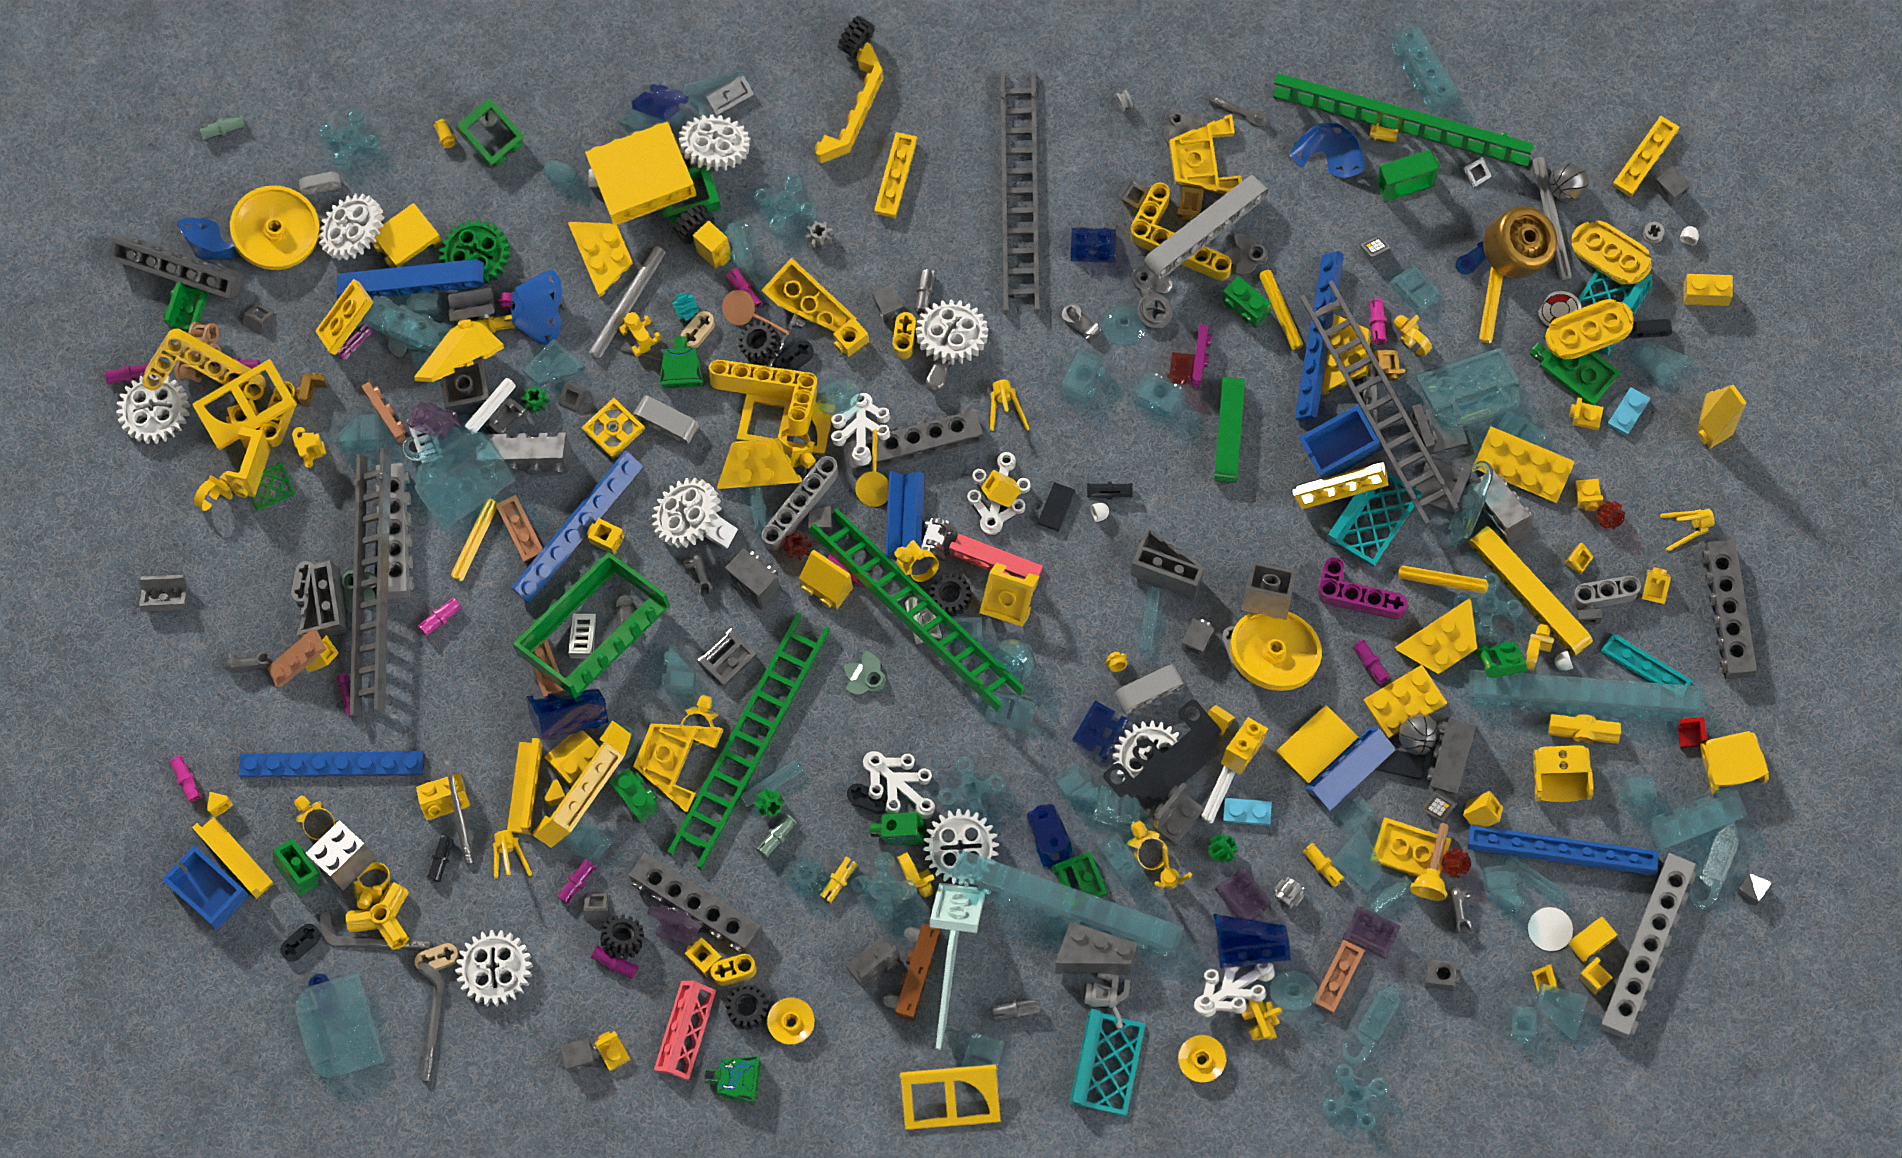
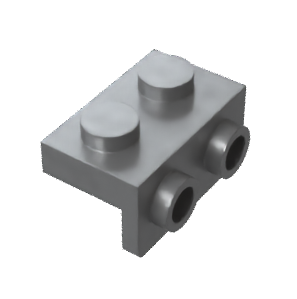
(471, 304)
(163, 593)

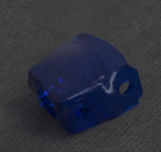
(1049, 835)

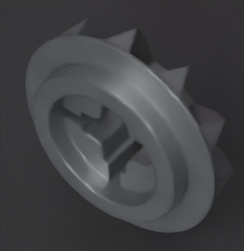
(1162, 306)

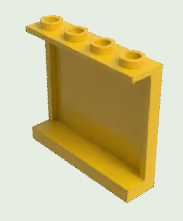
(641, 173)

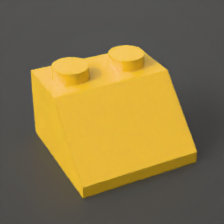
(825, 580)
(572, 756)

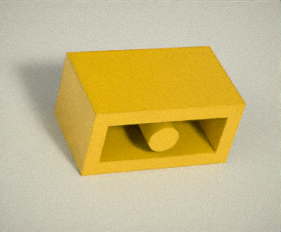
(712, 245)
(1708, 289)

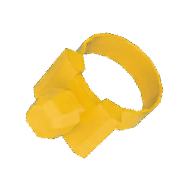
(1411, 334)
(799, 456)
(217, 487)
(912, 553)
(1538, 642)
(704, 703)
(303, 804)
(1141, 834)
(921, 879)
(369, 895)

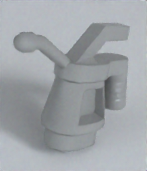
(1104, 996)

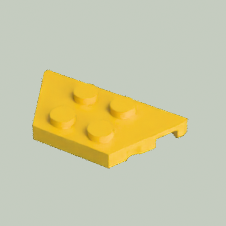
(602, 252)
(1332, 374)
(757, 465)
(1443, 640)

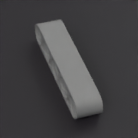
(801, 493)

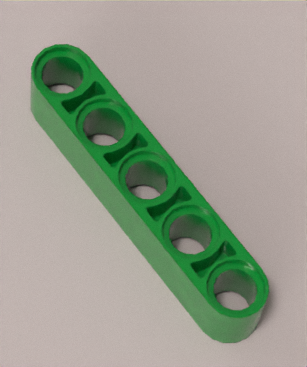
(1229, 430)

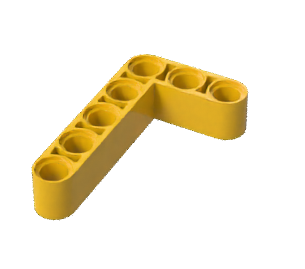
(1155, 232)
(201, 363)
(770, 382)

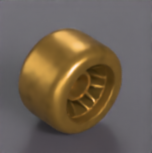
(1520, 242)

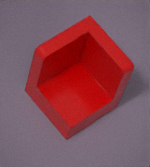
(1691, 732)

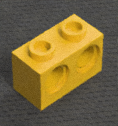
(1244, 746)

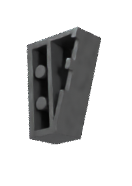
(1507, 513)
(1166, 566)
(324, 602)
(1451, 754)
(1094, 952)

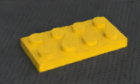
(1525, 464)

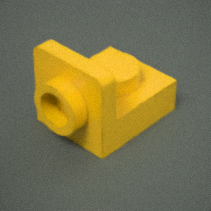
(1586, 415)
(1588, 494)
(1656, 585)
(612, 1050)

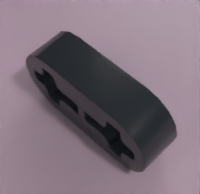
(1651, 328)
(792, 352)
(866, 803)
(304, 946)

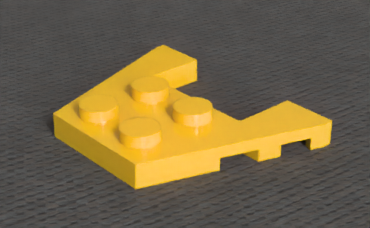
(1195, 159)
(665, 754)

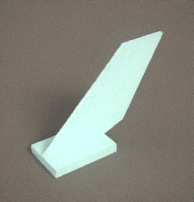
(957, 910)

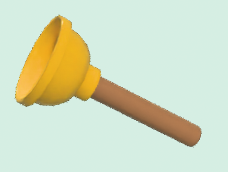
(1430, 884)

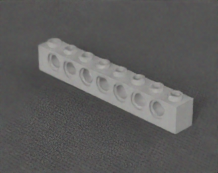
(1673, 868)

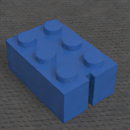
(1340, 442)
(205, 888)

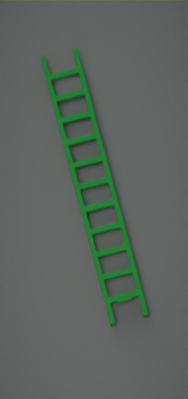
(1403, 115)
(926, 602)
(761, 745)

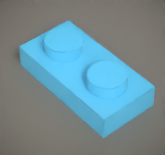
(1628, 411)
(1247, 811)

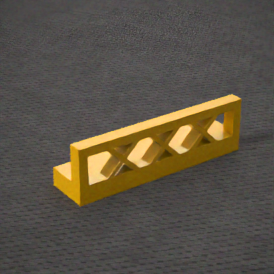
(1341, 486)
(525, 787)
(234, 857)

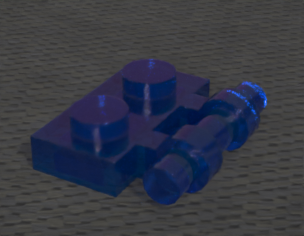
(657, 105)
(1093, 727)

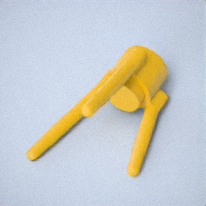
(1003, 394)
(1700, 519)
(504, 844)
(1169, 877)

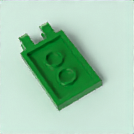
(1584, 376)

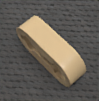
(701, 333)
(436, 952)

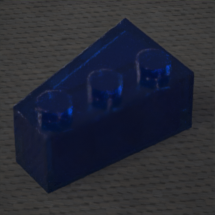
(567, 715)
(1249, 941)

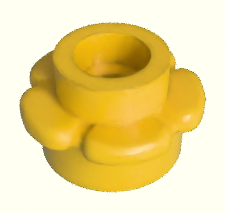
(1116, 661)

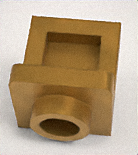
(1190, 202)
(1389, 363)
(306, 390)

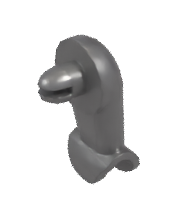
(1077, 319)
(937, 376)
(698, 564)
(625, 608)
(239, 664)
(1458, 903)

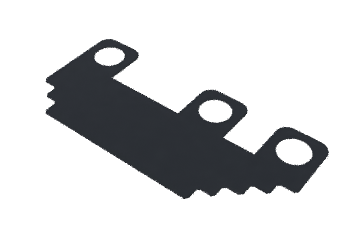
(1175, 764)

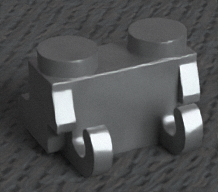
(504, 416)
(935, 535)

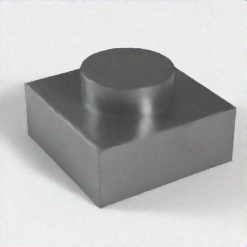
(1589, 616)

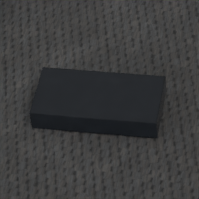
(1056, 507)
(1403, 764)

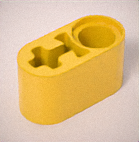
(904, 338)
(1592, 939)
(729, 977)

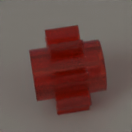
(1610, 515)
(798, 551)
(1456, 863)

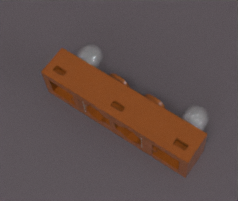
(919, 967)

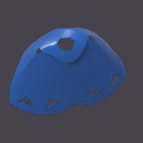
(1340, 149)
(207, 242)
(536, 307)

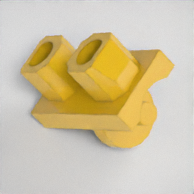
(1264, 1029)

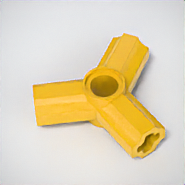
(389, 926)

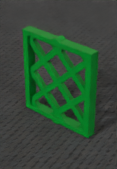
(274, 500)

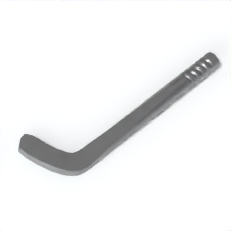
(462, 831)
(332, 939)
(438, 983)

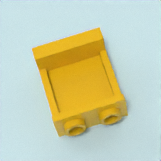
(405, 236)
(257, 452)

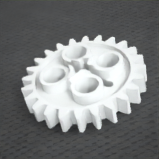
(714, 142)
(351, 227)
(934, 329)
(153, 427)
(686, 512)
(1153, 733)
(959, 825)
(515, 965)

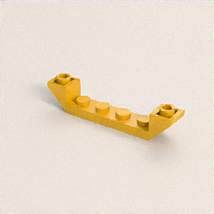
(830, 147)
(586, 788)

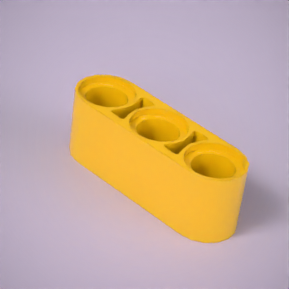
(281, 423)

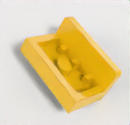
(436, 797)

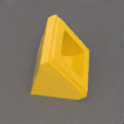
(1579, 558)
(1221, 718)
(555, 794)
(218, 804)
(1544, 975)

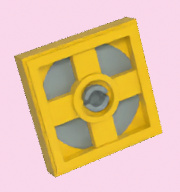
(613, 428)

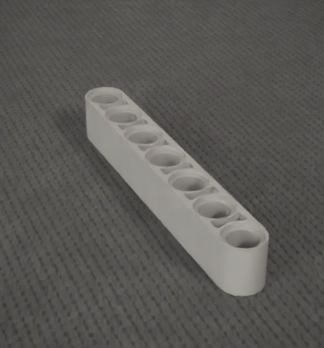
(1206, 227)

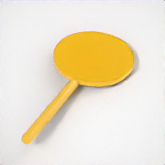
(872, 486)

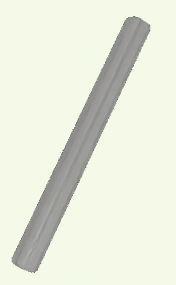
(1551, 212)
(627, 302)

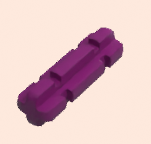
(354, 341)
(343, 681)

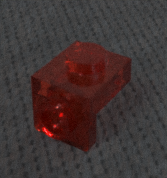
(1181, 368)

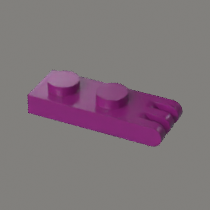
(1201, 358)

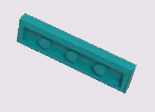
(1641, 662)

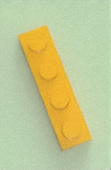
(1645, 156)
(895, 175)

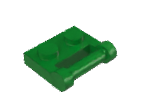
(1508, 656)
(1084, 872)

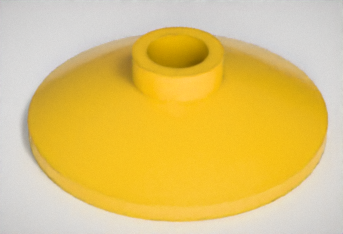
(790, 1009)
(1202, 1046)

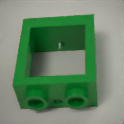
(463, 126)
(1408, 175)
(712, 204)

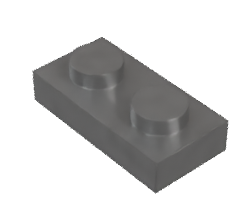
(729, 95)

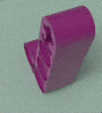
(1362, 592)

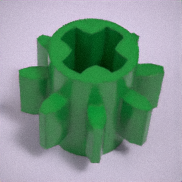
(533, 404)
(769, 802)
(1222, 848)

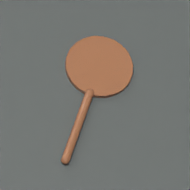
(740, 309)

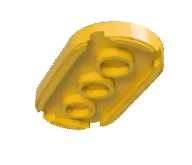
(1611, 252)
(1589, 329)

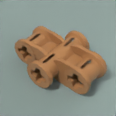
(203, 334)

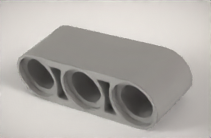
(666, 419)
(1614, 585)
(1150, 687)

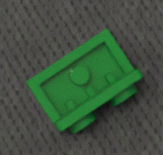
(185, 307)

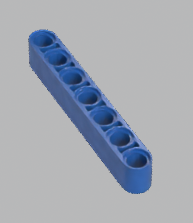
(415, 279)

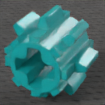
(685, 306)

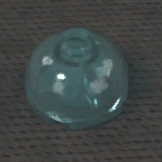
(1015, 656)

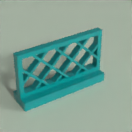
(1632, 299)
(1355, 510)
(1086, 1063)

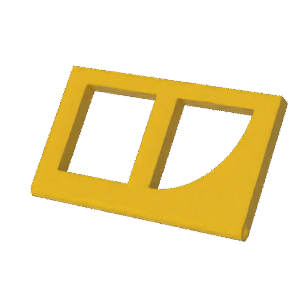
(820, 419)
(224, 433)
(981, 1077)

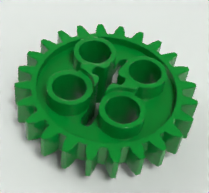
(482, 236)

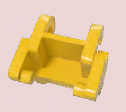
(637, 328)
(308, 446)

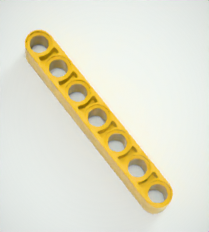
(1531, 590)

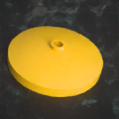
(274, 210)
(1275, 651)

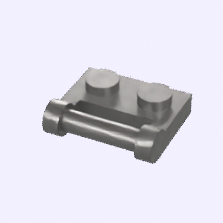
(732, 662)

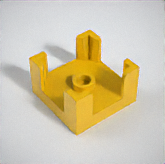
(1008, 596)

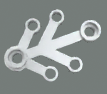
(861, 453)
(994, 513)
(897, 781)
(1209, 1002)

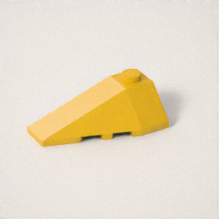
(803, 295)
(459, 349)
(1720, 415)

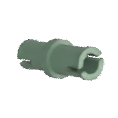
(222, 127)
(776, 836)

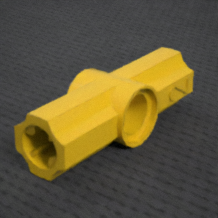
(1584, 728)

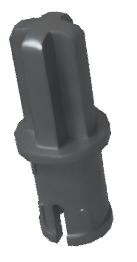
(925, 290)
(1016, 1009)

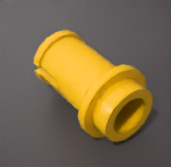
(1383, 133)
(447, 139)

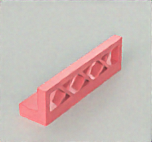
(987, 556)
(681, 1027)

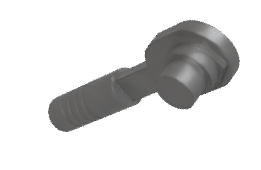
(1253, 116)
(795, 321)

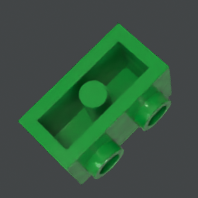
(1246, 302)
(634, 795)
(295, 867)

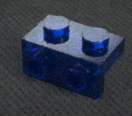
(1093, 245)

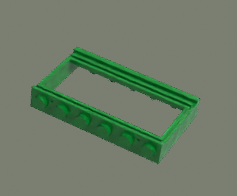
(613, 645)

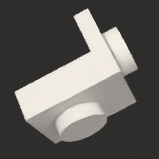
(722, 533)

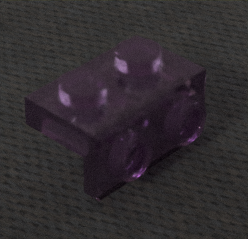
(433, 420)
(1243, 895)
(674, 925)
(1371, 932)

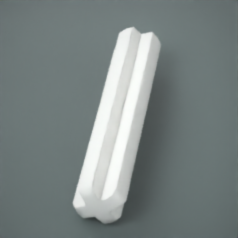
(490, 405)
(1218, 795)

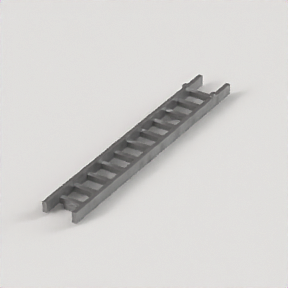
(1019, 293)
(1391, 396)
(359, 583)

